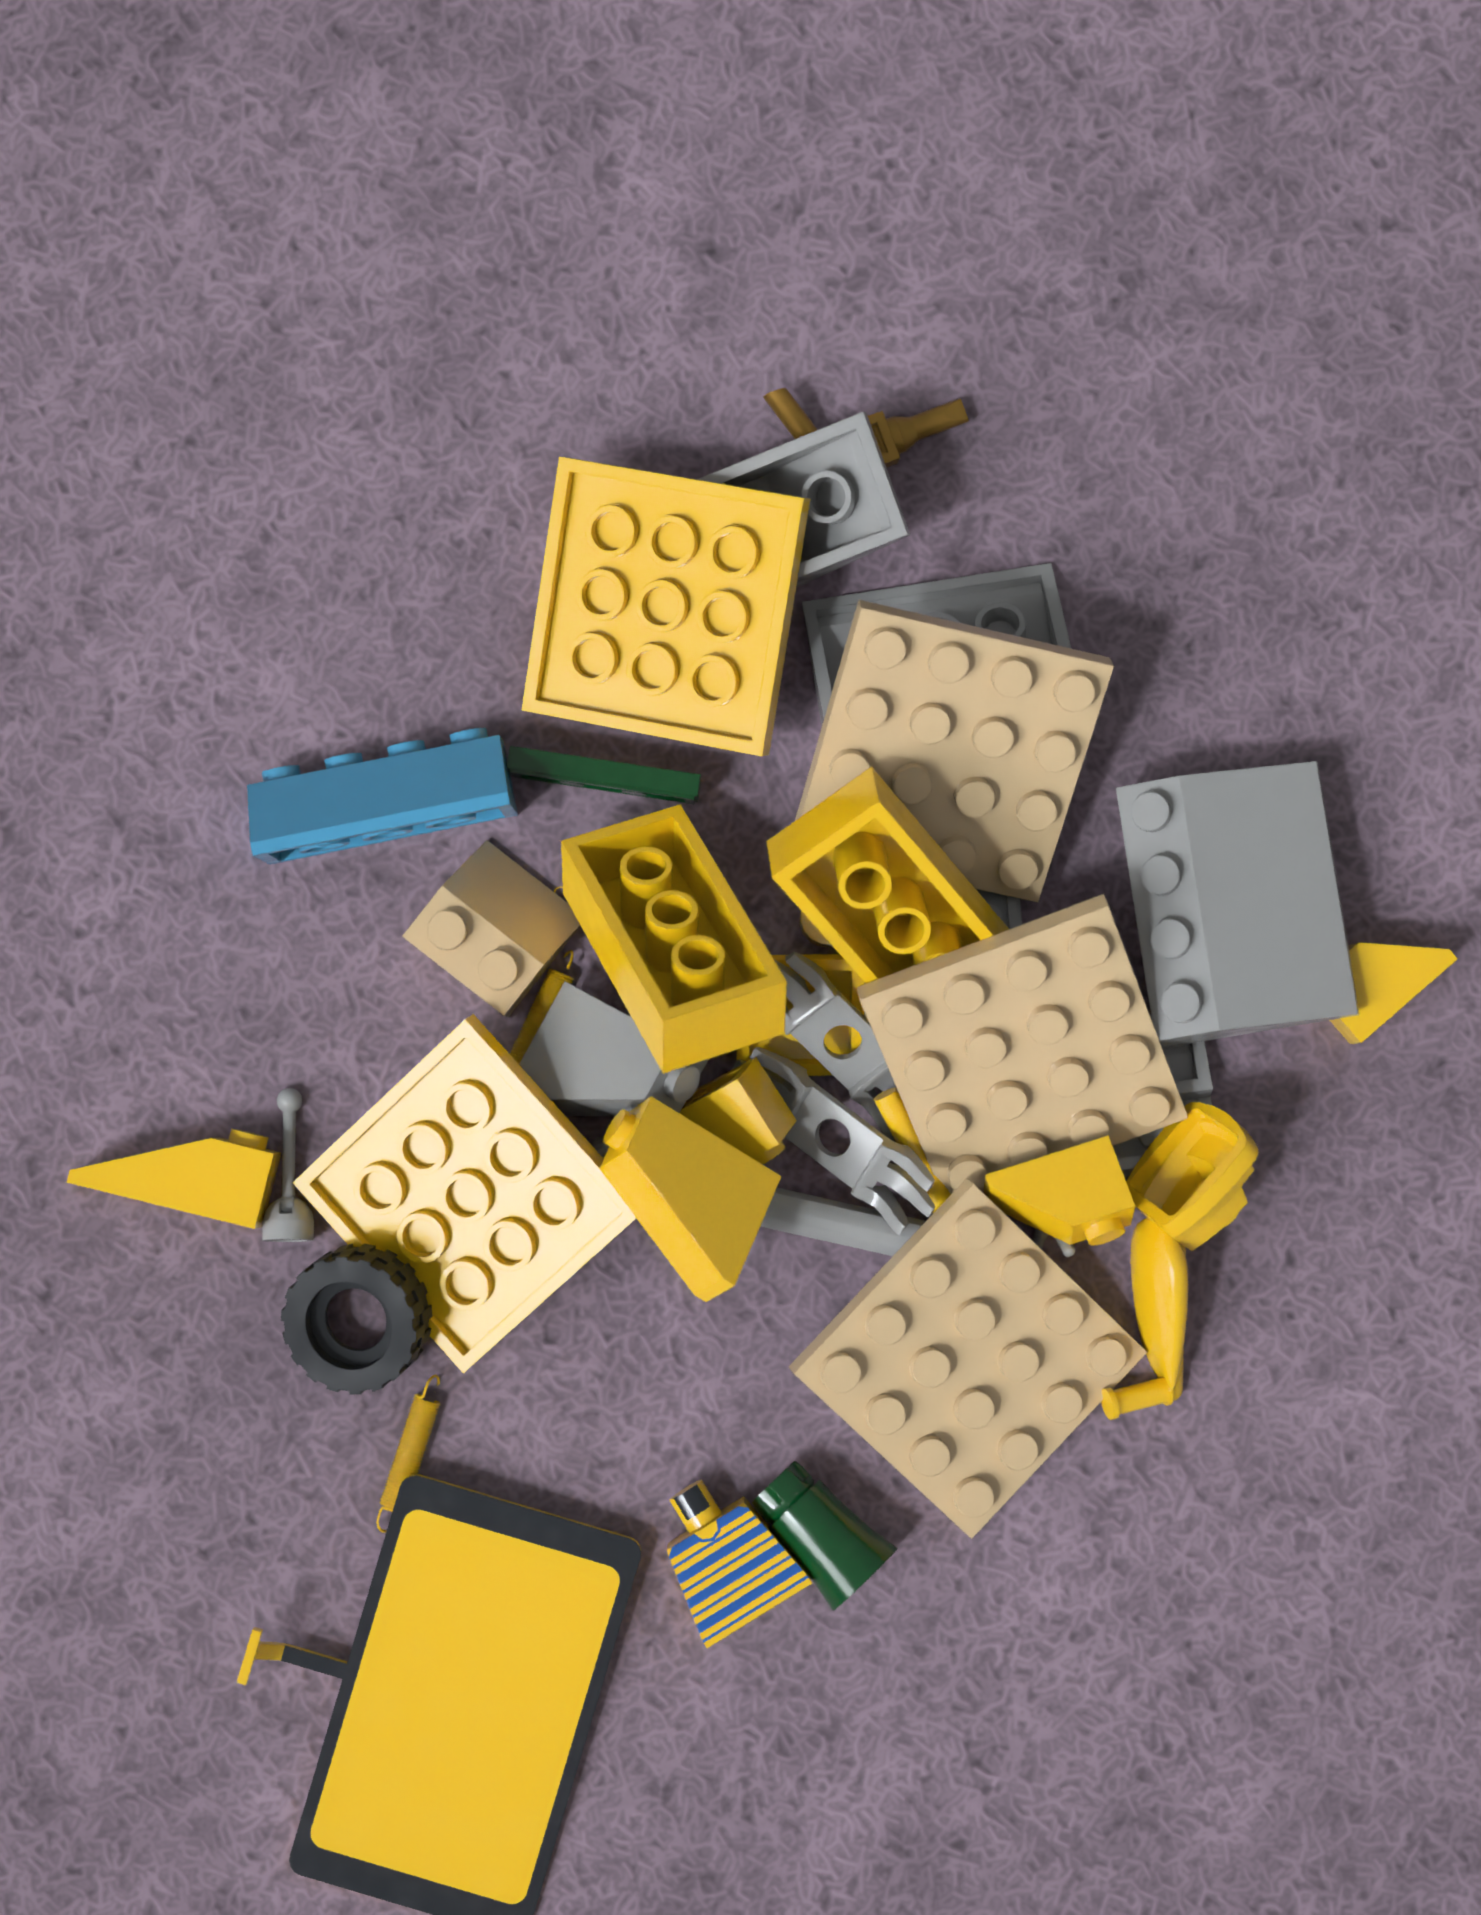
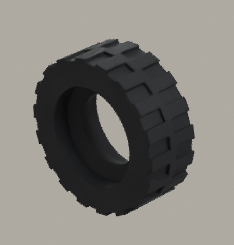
(316, 1345)

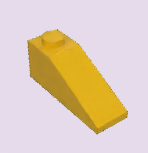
(205, 1177)

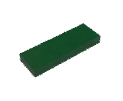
(604, 775)

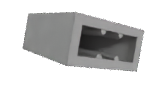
(598, 1062)

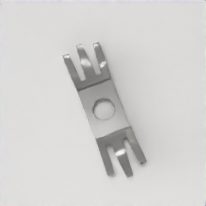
(823, 1010)
(868, 1151)

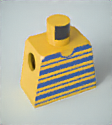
(729, 1563)

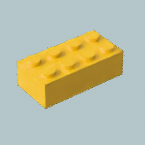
(877, 881)
(673, 938)

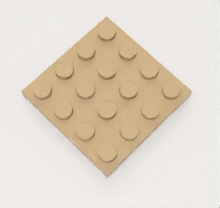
(968, 734)
(1023, 1045)
(967, 1358)

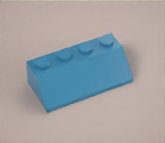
(379, 798)

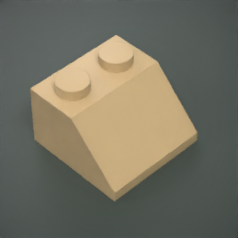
(494, 928)

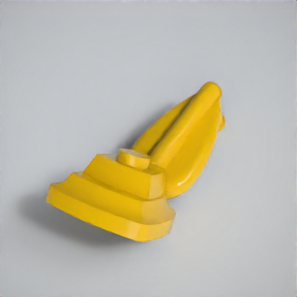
(1188, 1192)

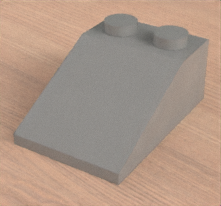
(848, 490)

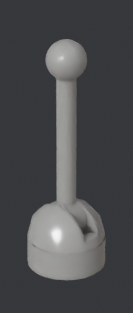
(288, 1217)

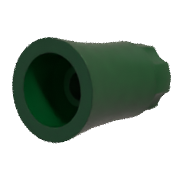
(822, 1534)

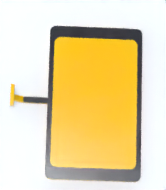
(461, 1702)

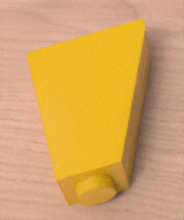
(688, 1192)

